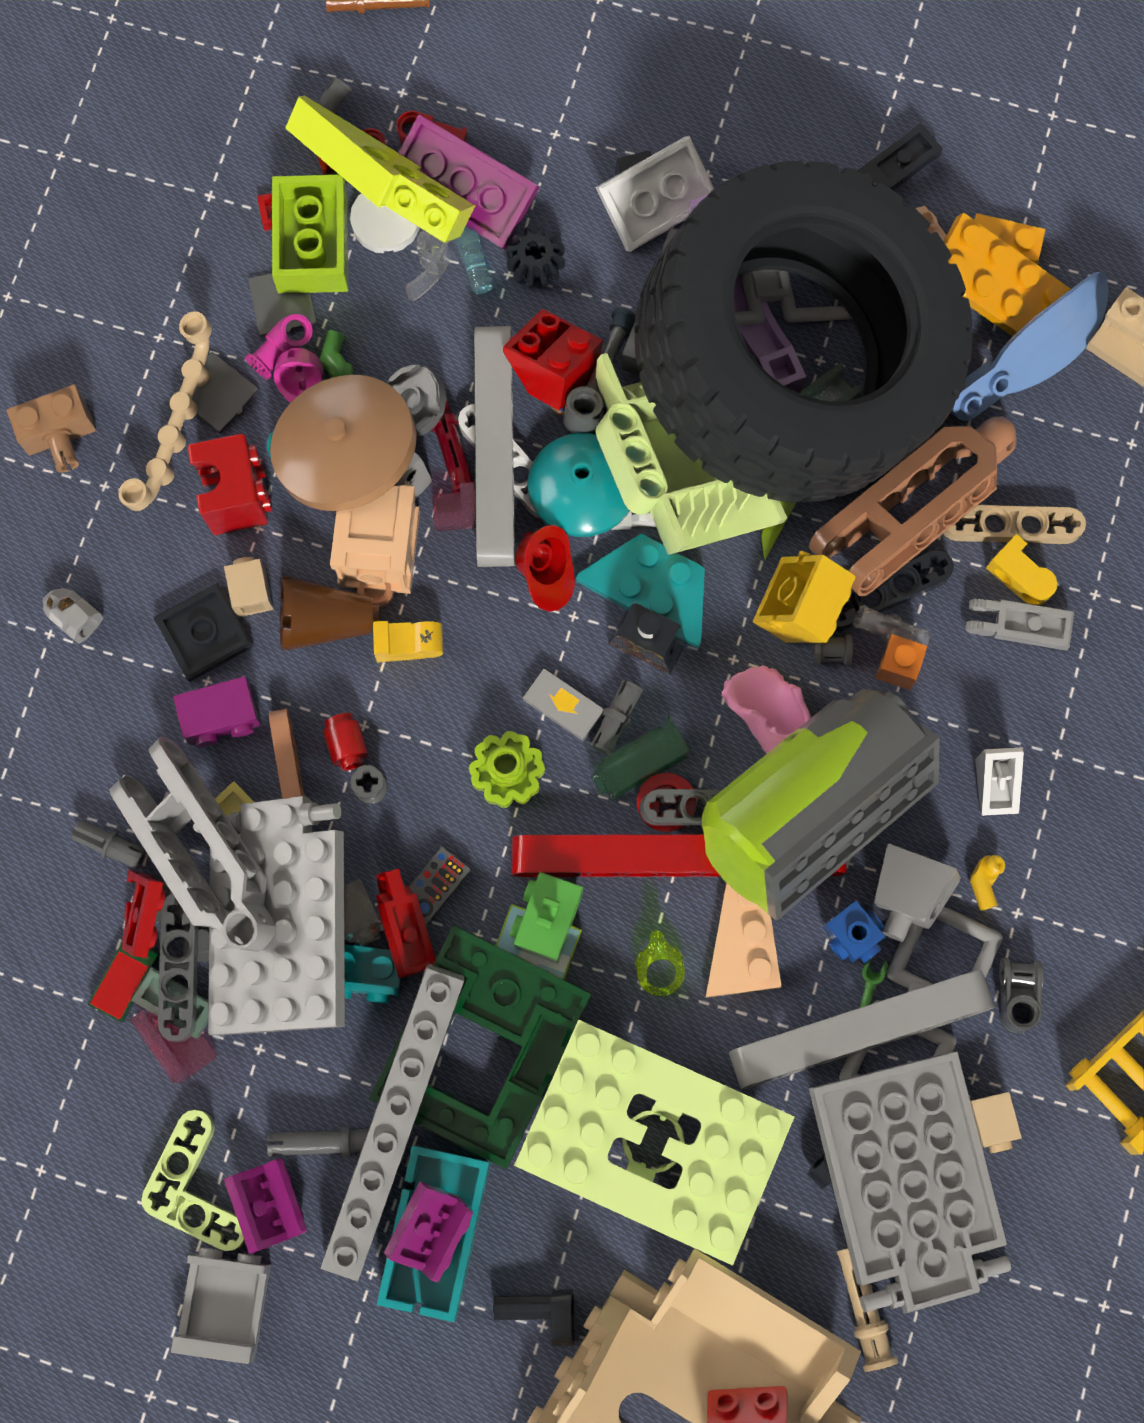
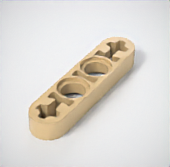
(1012, 520)

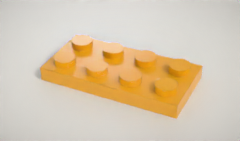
(999, 278)

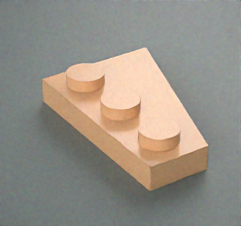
(743, 949)

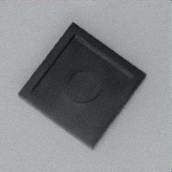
(203, 632)

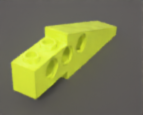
(379, 171)

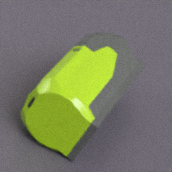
(819, 798)

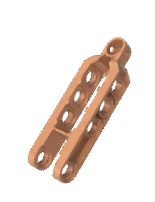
(906, 540)

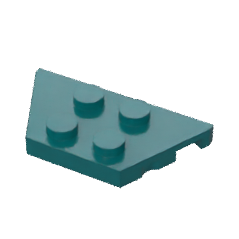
(652, 578)

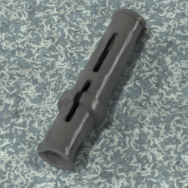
(317, 1142)

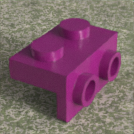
(265, 1205)
(429, 1231)

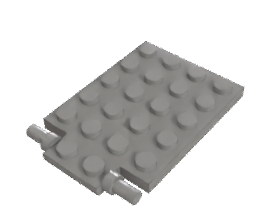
(301, 970)
(911, 1182)

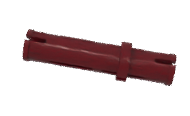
(452, 438)

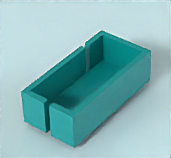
(405, 1285)

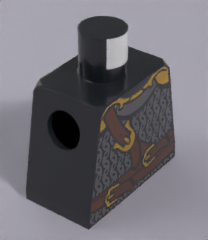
(649, 637)

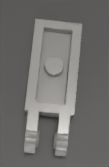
(1023, 623)

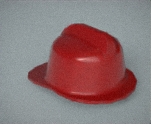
(547, 566)

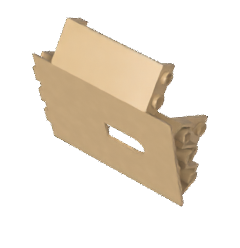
(698, 1338)

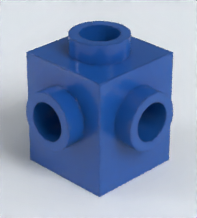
(855, 919)

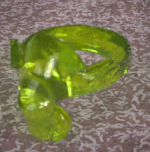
(658, 949)

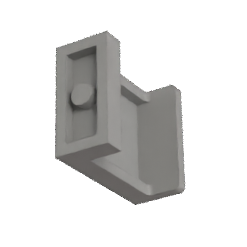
(222, 1306)

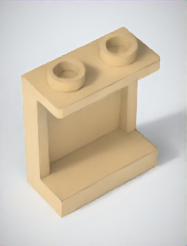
(1122, 336)

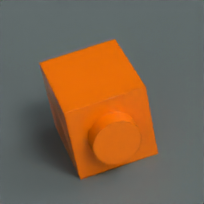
(901, 662)

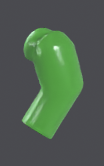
(331, 358)

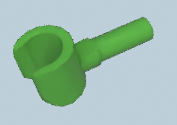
(872, 980)

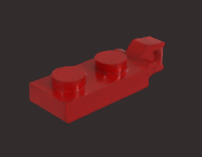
(403, 925)

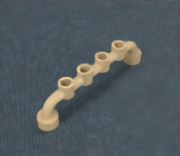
(134, 492)

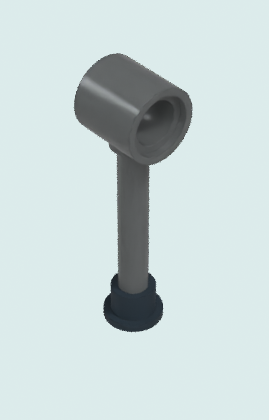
(589, 397)

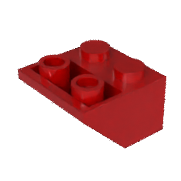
(552, 357)

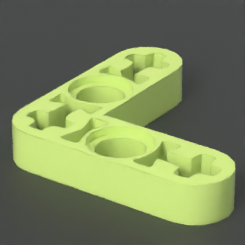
(180, 1198)

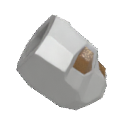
(71, 614)

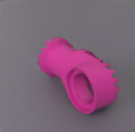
(276, 343)

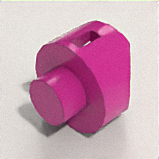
(296, 372)

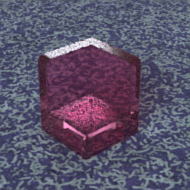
(455, 510)

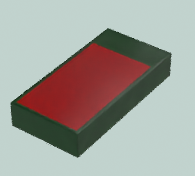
(120, 983)

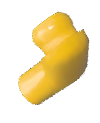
(984, 877)

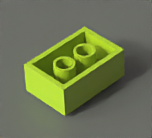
(309, 234)

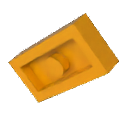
(1020, 236)

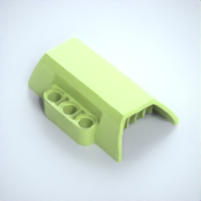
(662, 480)

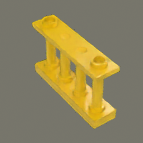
(1086, 1074)

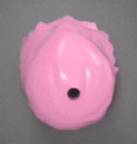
(766, 704)

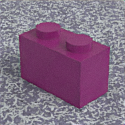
(217, 712)

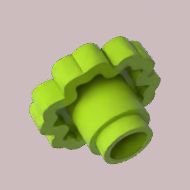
(507, 769)

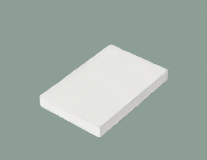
(655, 193)

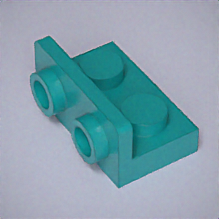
(370, 973)

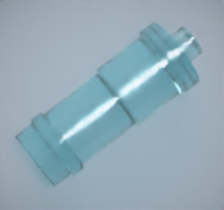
(474, 262)

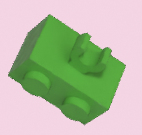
(547, 917)

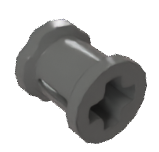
(834, 651)
(360, 778)

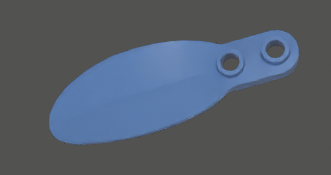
(1038, 348)

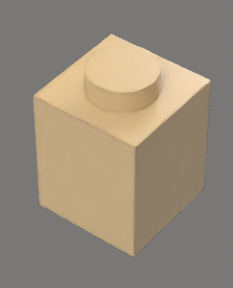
(248, 586)
(996, 1122)

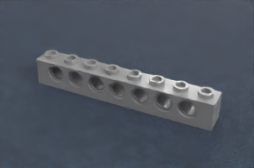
(392, 1122)

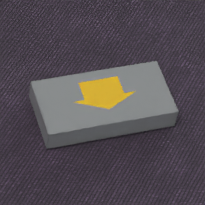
(563, 704)

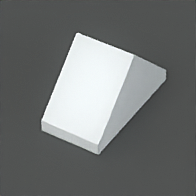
(999, 780)

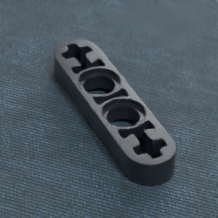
(892, 597)

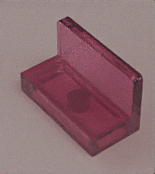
(177, 1058)

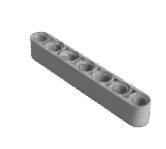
(494, 448)
(861, 1029)

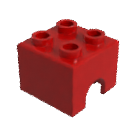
(240, 493)

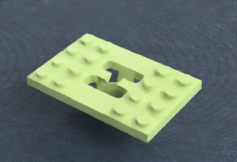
(720, 1170)

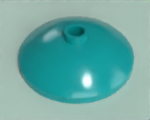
(575, 504)

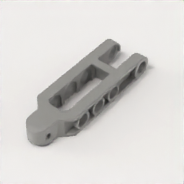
(157, 830)

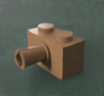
(52, 424)

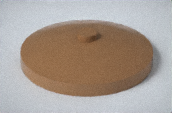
(343, 443)

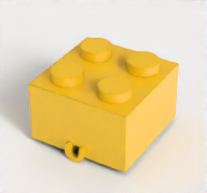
(804, 599)

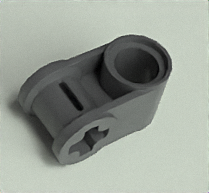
(1021, 986)

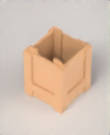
(377, 542)

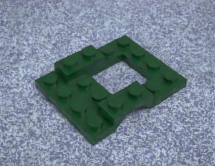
(520, 1005)

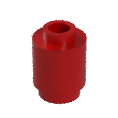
(345, 741)

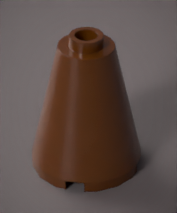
(322, 614)

